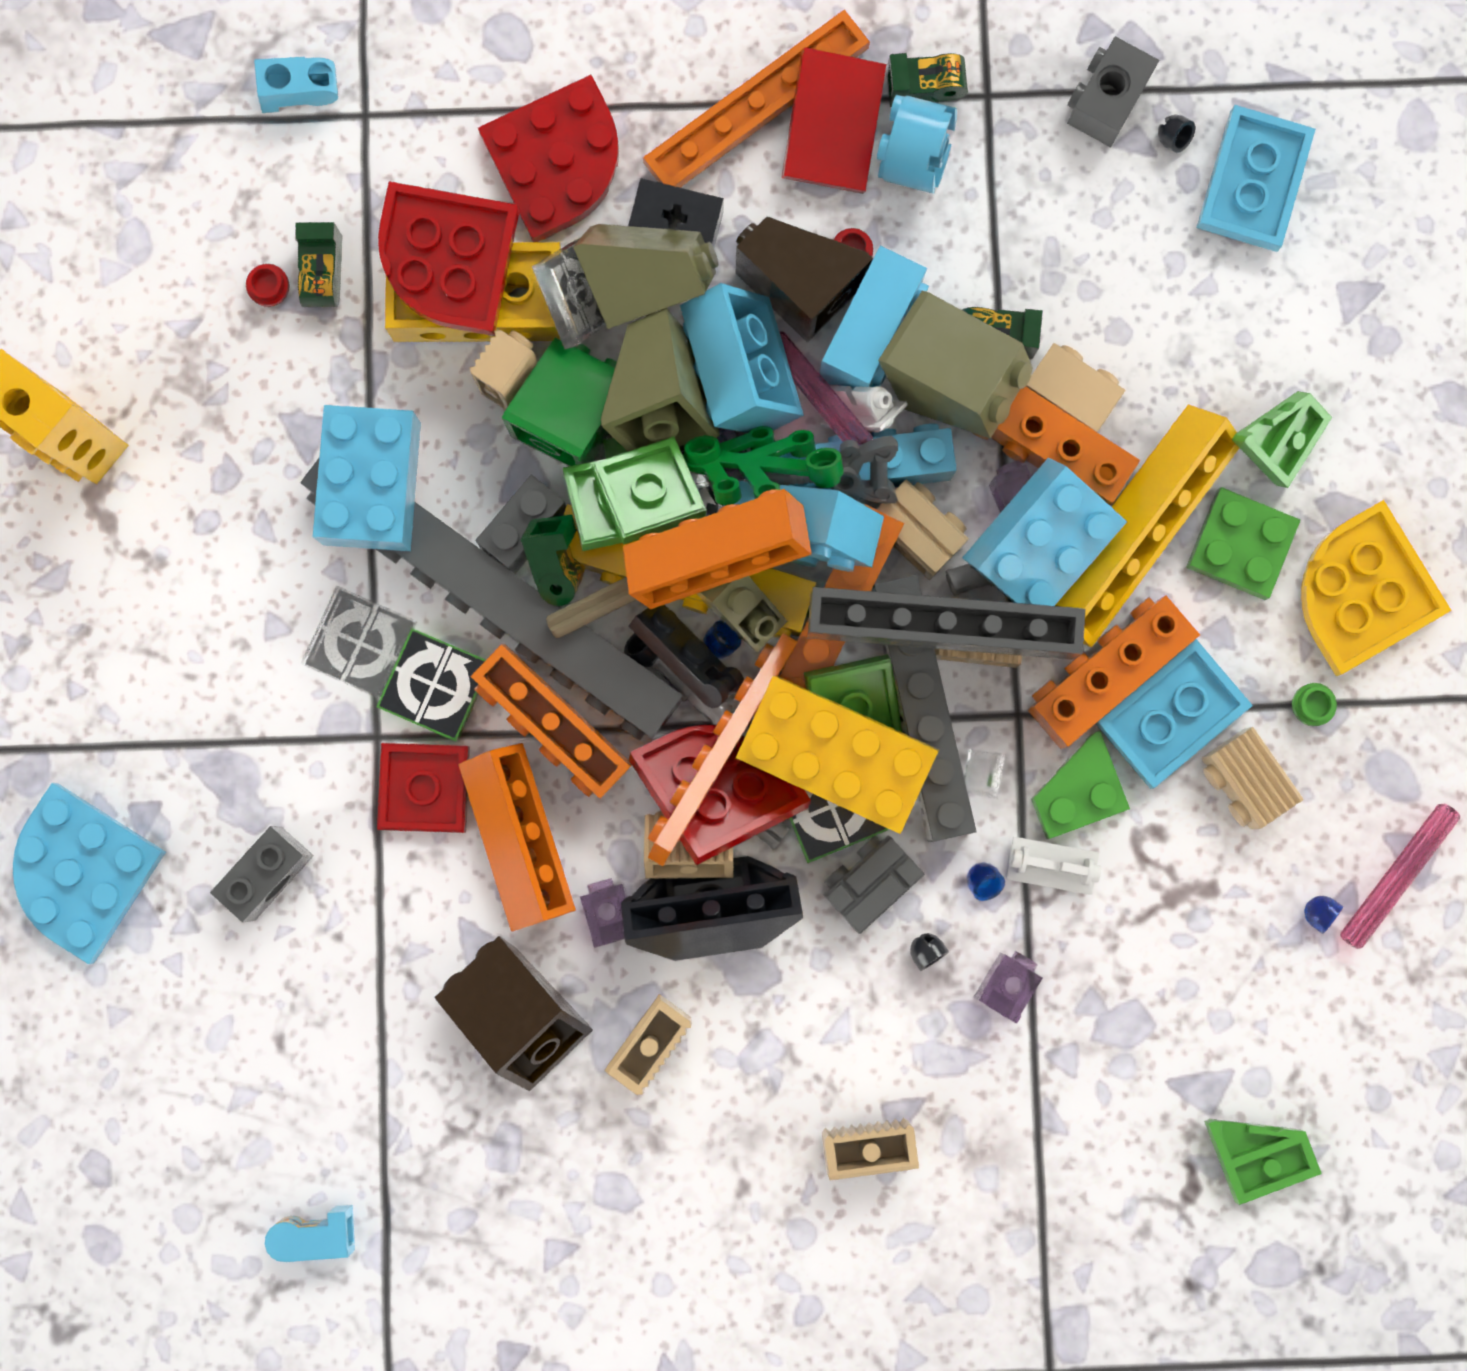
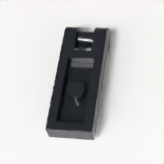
(686, 655)

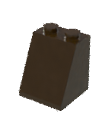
(799, 272)
(512, 1014)

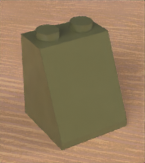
(643, 269)
(955, 366)
(656, 387)

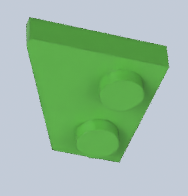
(1284, 437)
(1080, 791)
(1261, 1157)

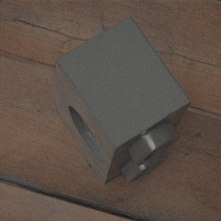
(1125, 70)
(261, 874)

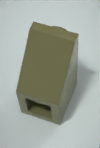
(745, 611)

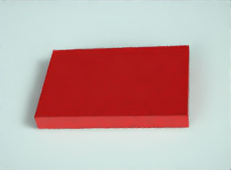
(833, 120)

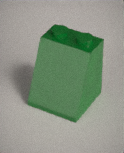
(562, 404)

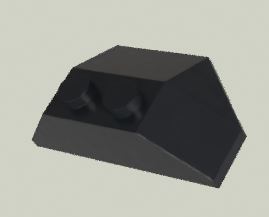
(712, 914)

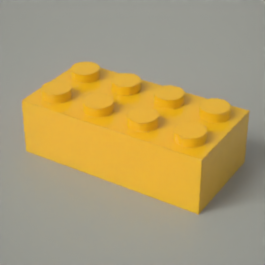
(837, 754)

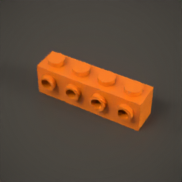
(1044, 431)
(717, 549)
(1113, 671)
(551, 720)
(516, 836)

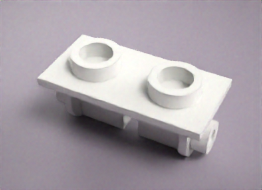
(870, 405)
(1053, 866)

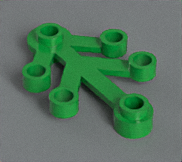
(708, 457)

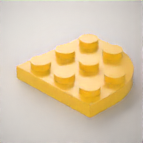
(1366, 589)

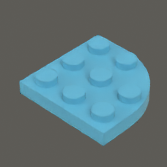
(79, 871)

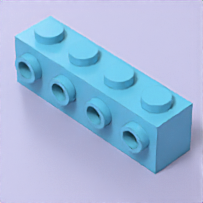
(921, 456)

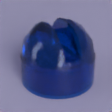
(716, 646)
(985, 881)
(1322, 912)

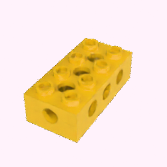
(524, 314)
(53, 424)

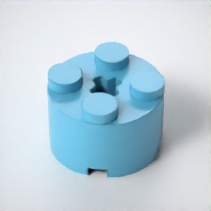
(917, 144)

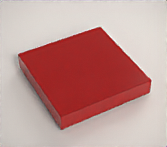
(422, 788)

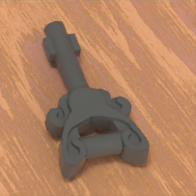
(875, 451)

